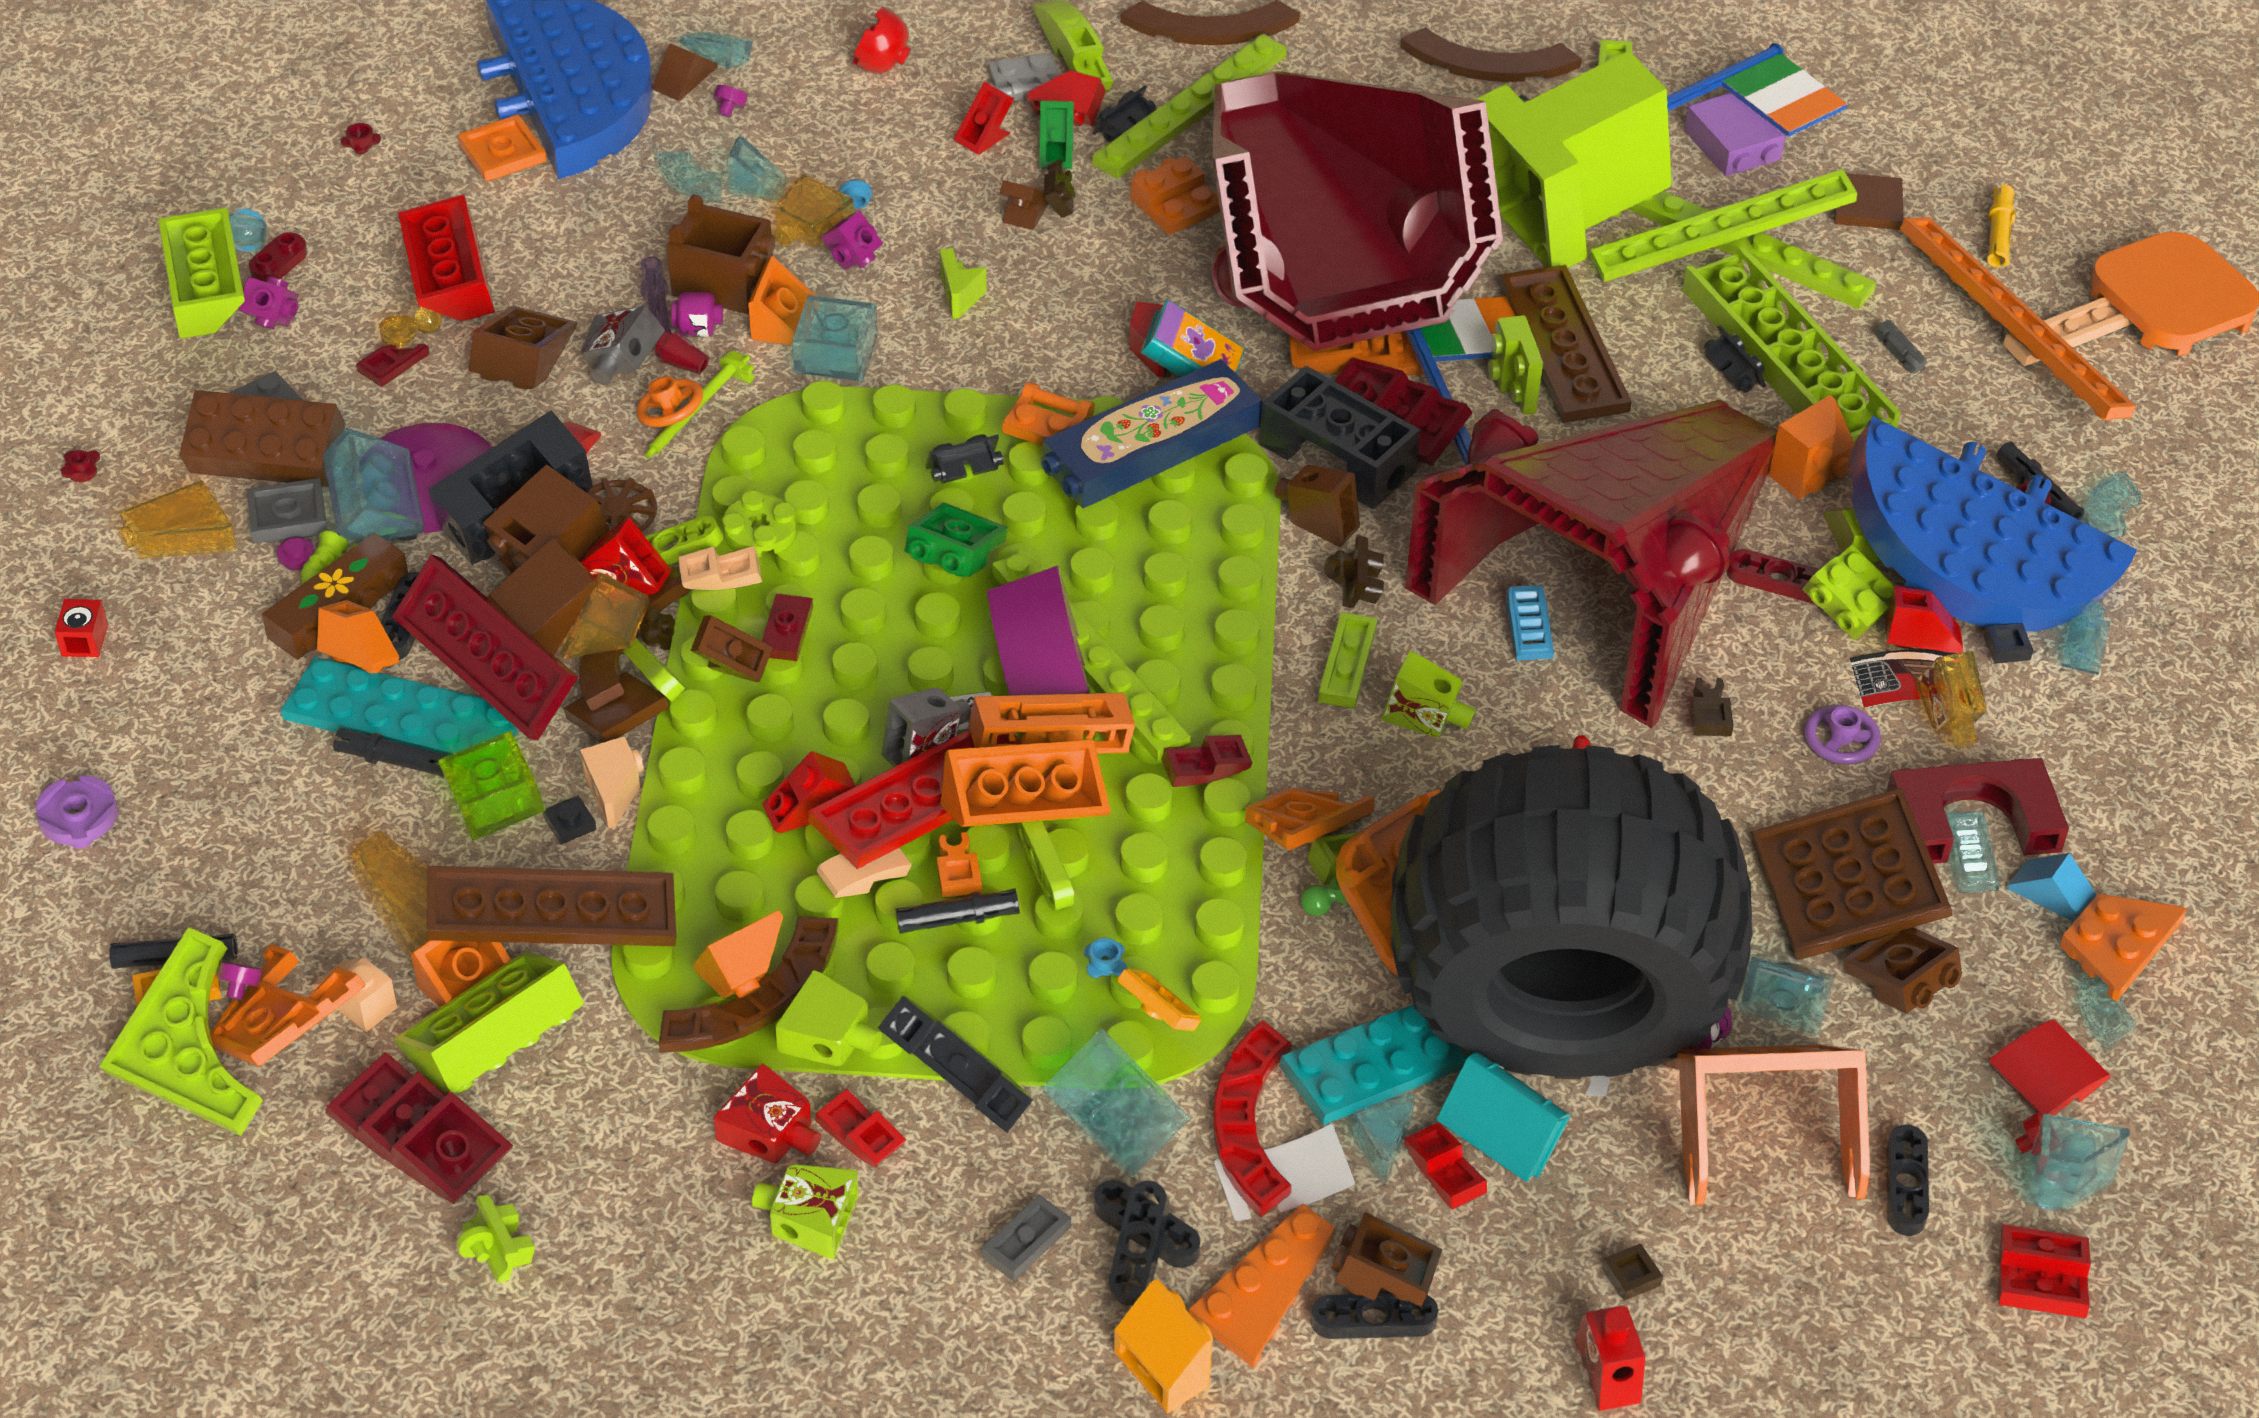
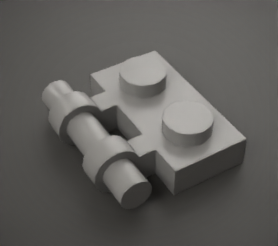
(1022, 74)

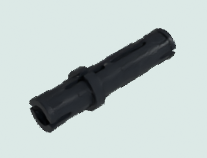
(2024, 468)
(376, 748)
(955, 911)
(158, 951)

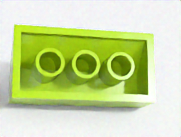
(201, 270)
(491, 1021)

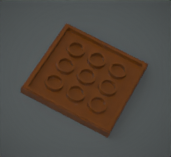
(1850, 874)

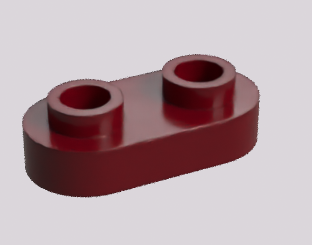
(278, 257)

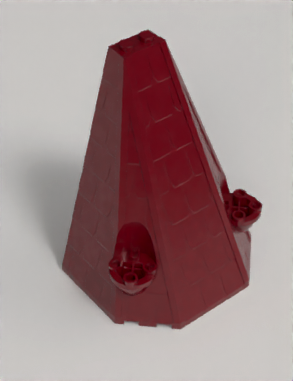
(1350, 204)
(1644, 494)

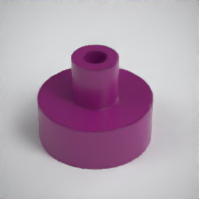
(729, 99)
(238, 977)

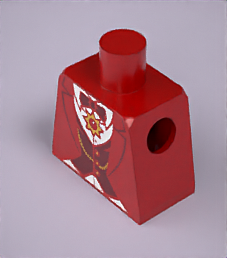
(627, 558)
(766, 1118)
(1609, 1343)

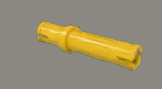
(2001, 217)

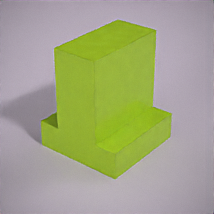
(1578, 154)

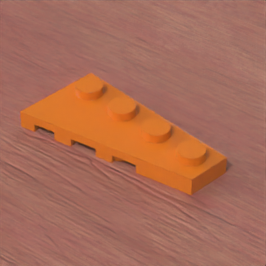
(1256, 1293)

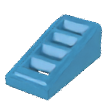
(1529, 601)

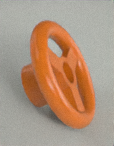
(665, 394)

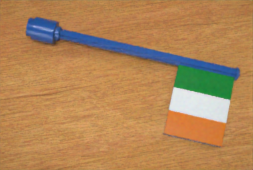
(1772, 89)
(1460, 338)

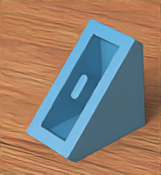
(2054, 884)

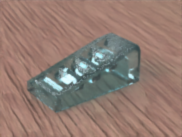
(720, 48)
(1968, 829)

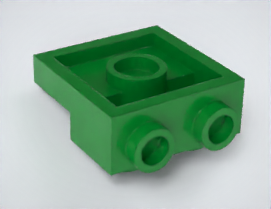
(954, 539)

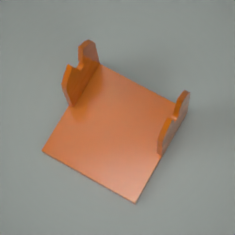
(1851, 1092)

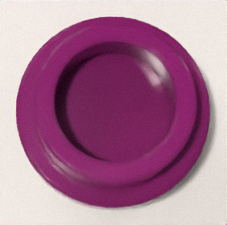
(294, 553)

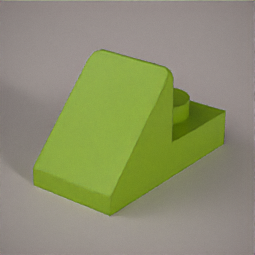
(961, 285)

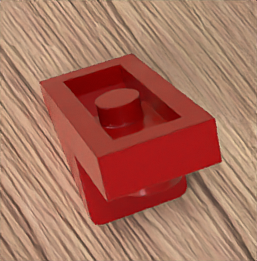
(982, 122)

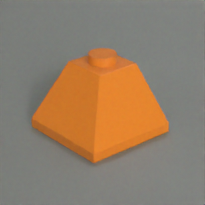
(740, 958)

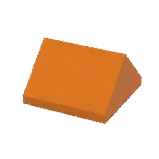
(776, 304)
(452, 967)

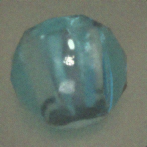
(248, 229)

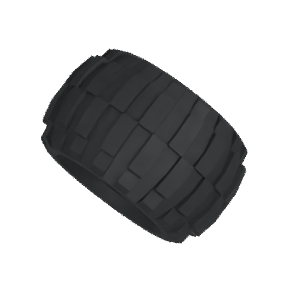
(1571, 912)

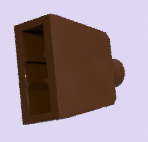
(1322, 502)

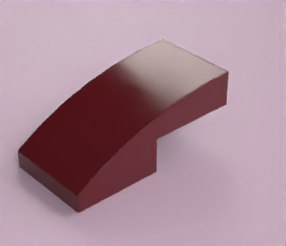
(1214, 760)

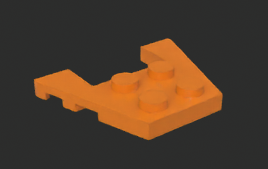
(274, 1017)

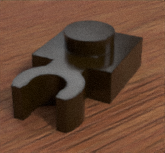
(1058, 189)
(1711, 712)

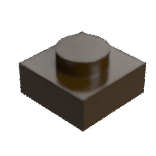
(1632, 1272)

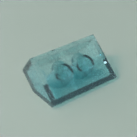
(372, 488)

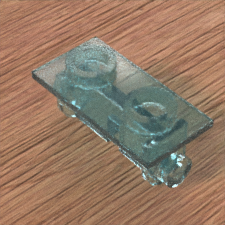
(2087, 639)

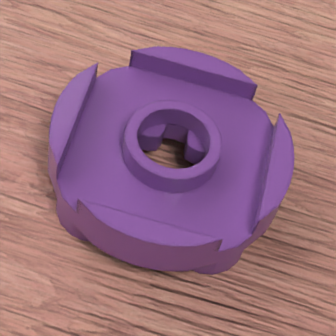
(79, 828)

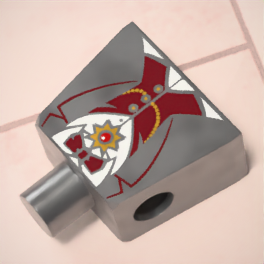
(620, 341)
(920, 723)

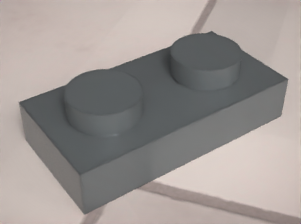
(1026, 1237)

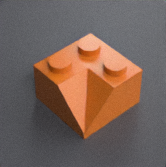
(1812, 449)

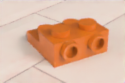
(1174, 194)

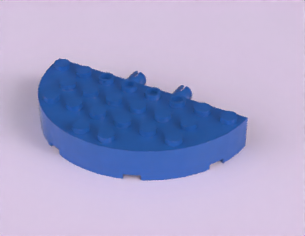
(576, 74)
(1975, 538)

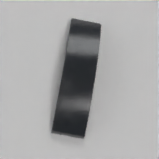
(956, 1062)

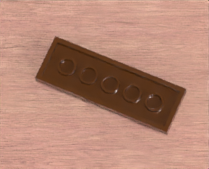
(1572, 352)
(550, 906)

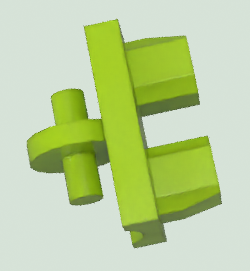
(490, 1241)

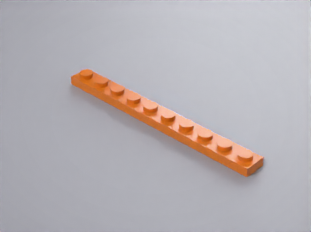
(2018, 318)

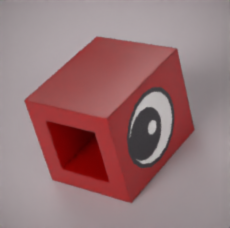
(81, 628)

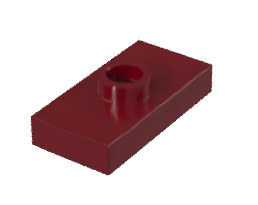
(787, 626)

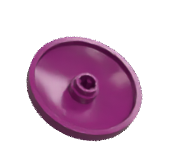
(435, 454)

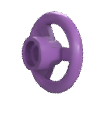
(1845, 727)

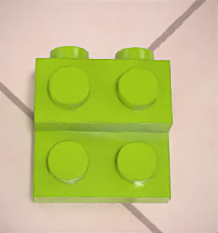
(1516, 362)
(1851, 592)

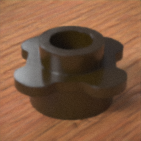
(657, 629)

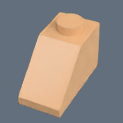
(612, 776)
(373, 1001)

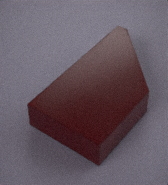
(389, 362)

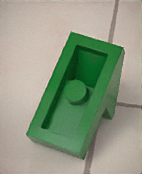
(1056, 133)

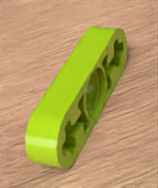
(690, 538)
(654, 670)
(1046, 864)

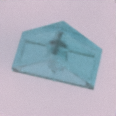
(753, 173)
(1381, 1131)

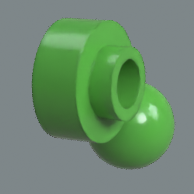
(1317, 899)

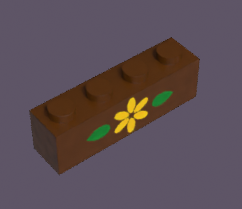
(358, 576)

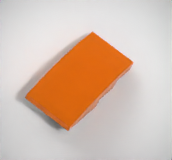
(1386, 350)

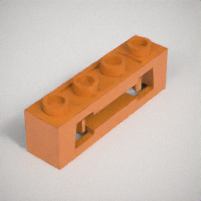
(1053, 719)

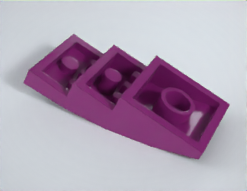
(1037, 636)

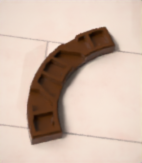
(1210, 30)
(1490, 65)
(601, 672)
(721, 1024)

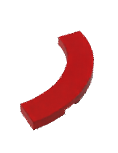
(1235, 1120)

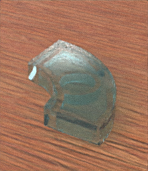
(688, 178)
(2109, 503)
(2102, 1015)

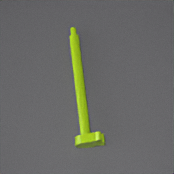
(733, 365)

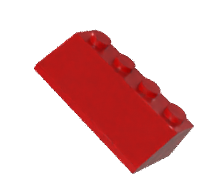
(446, 259)

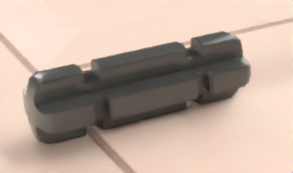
(1901, 346)

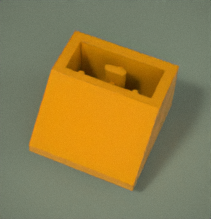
(1165, 1346)

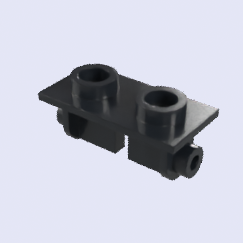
(1115, 120)
(1730, 350)
(948, 460)

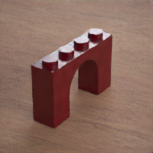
(2014, 786)

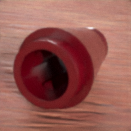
(681, 353)

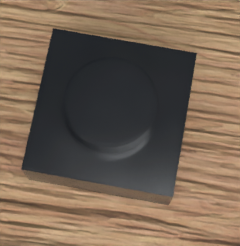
(2008, 643)
(569, 819)

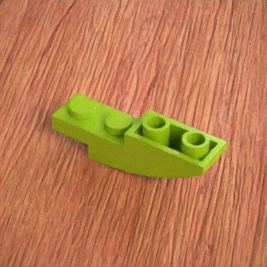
(1073, 38)

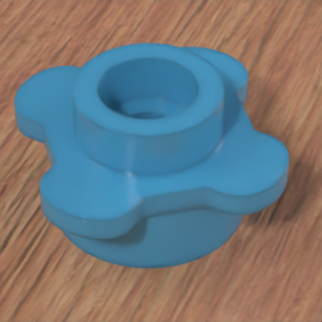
(1105, 958)

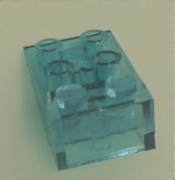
(1115, 1103)

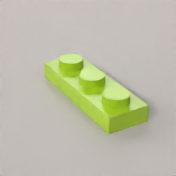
(1347, 660)

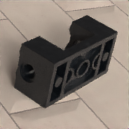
(1372, 442)
(480, 486)

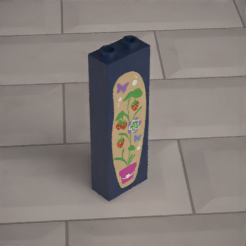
(1151, 433)

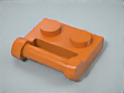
(1037, 423)

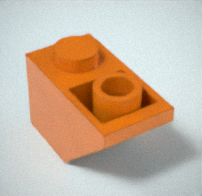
(354, 637)

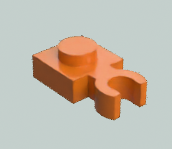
(958, 868)

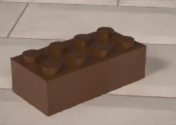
(259, 437)

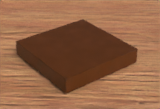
(1877, 203)
(620, 715)

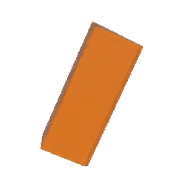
(1023, 783)

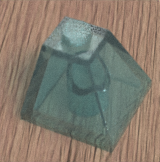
(1787, 994)

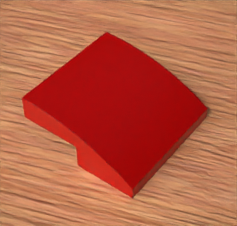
(2048, 1068)
(2044, 1271)

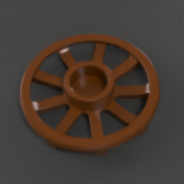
(619, 507)

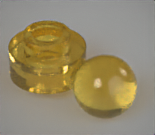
(402, 329)

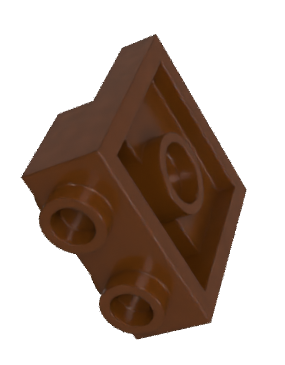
(1906, 967)
(1386, 1258)

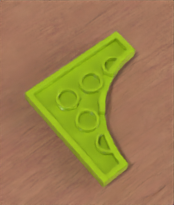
(169, 1041)

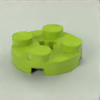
(755, 509)

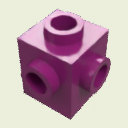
(852, 241)
(269, 302)

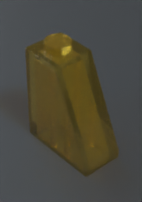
(177, 524)

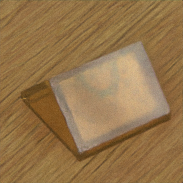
(607, 619)

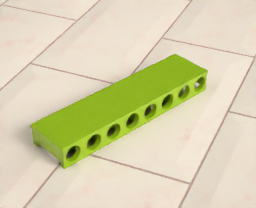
(1789, 355)

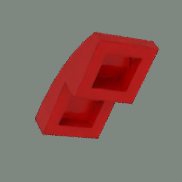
(862, 1133)
(1443, 1164)

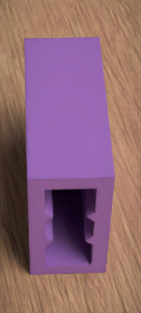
(1733, 134)

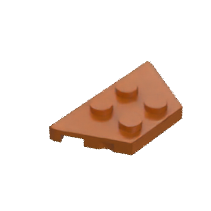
(1304, 815)
(2119, 938)

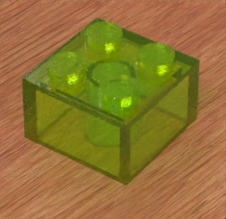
(491, 785)

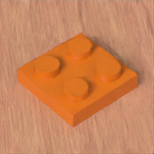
(502, 148)

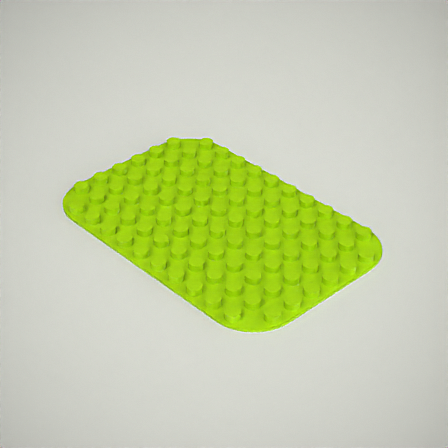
(1162, 571)

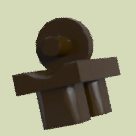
(1354, 573)

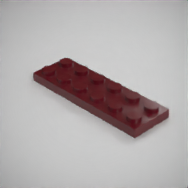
(485, 647)

